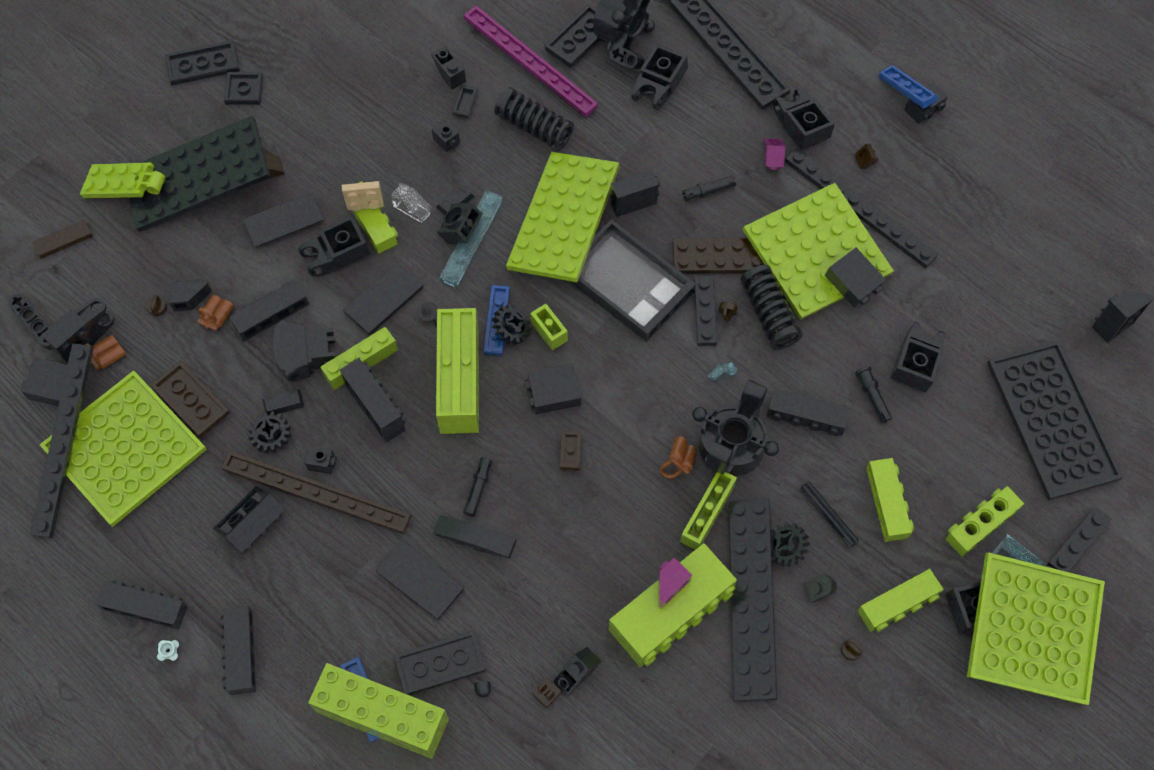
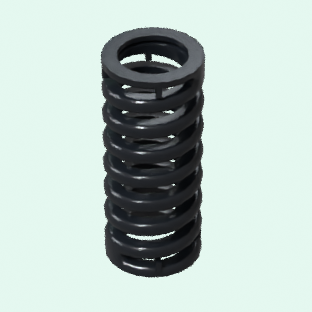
(533, 114)
(773, 307)

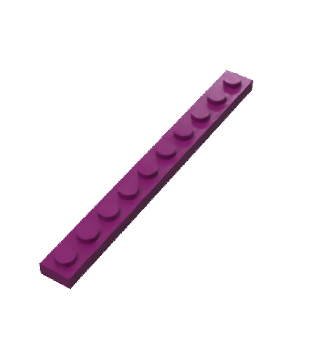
(531, 61)

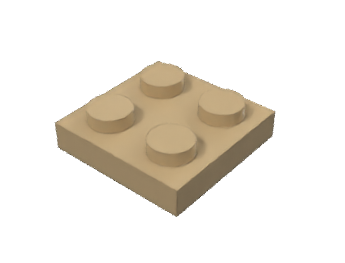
(363, 195)

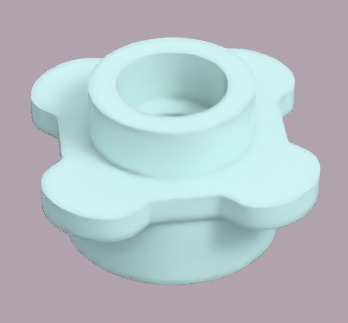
(163, 646)

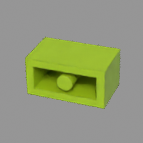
(549, 327)

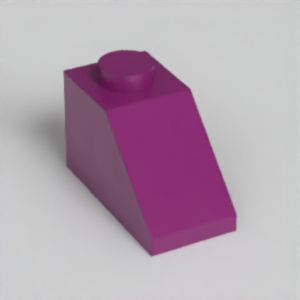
(774, 153)
(671, 580)

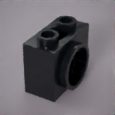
(459, 223)

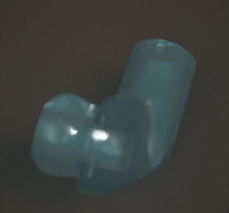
(722, 368)

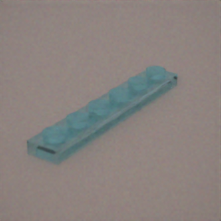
(464, 252)

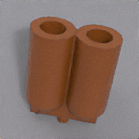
(215, 312)
(106, 353)
(682, 456)

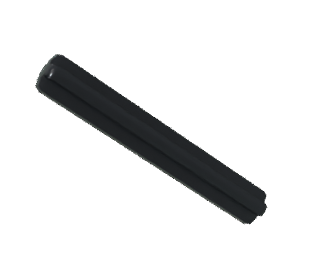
(830, 515)

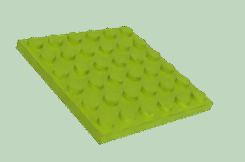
(806, 241)
(127, 448)
(1036, 629)

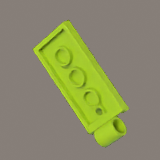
(121, 180)

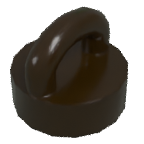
(156, 306)
(728, 310)
(851, 649)

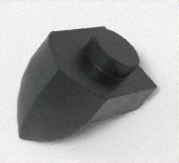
(820, 587)

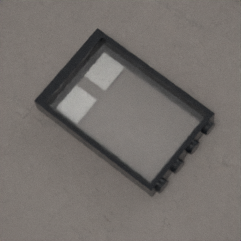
(632, 281)

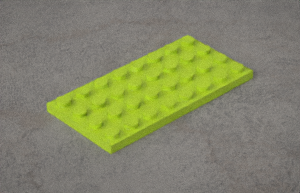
(563, 217)

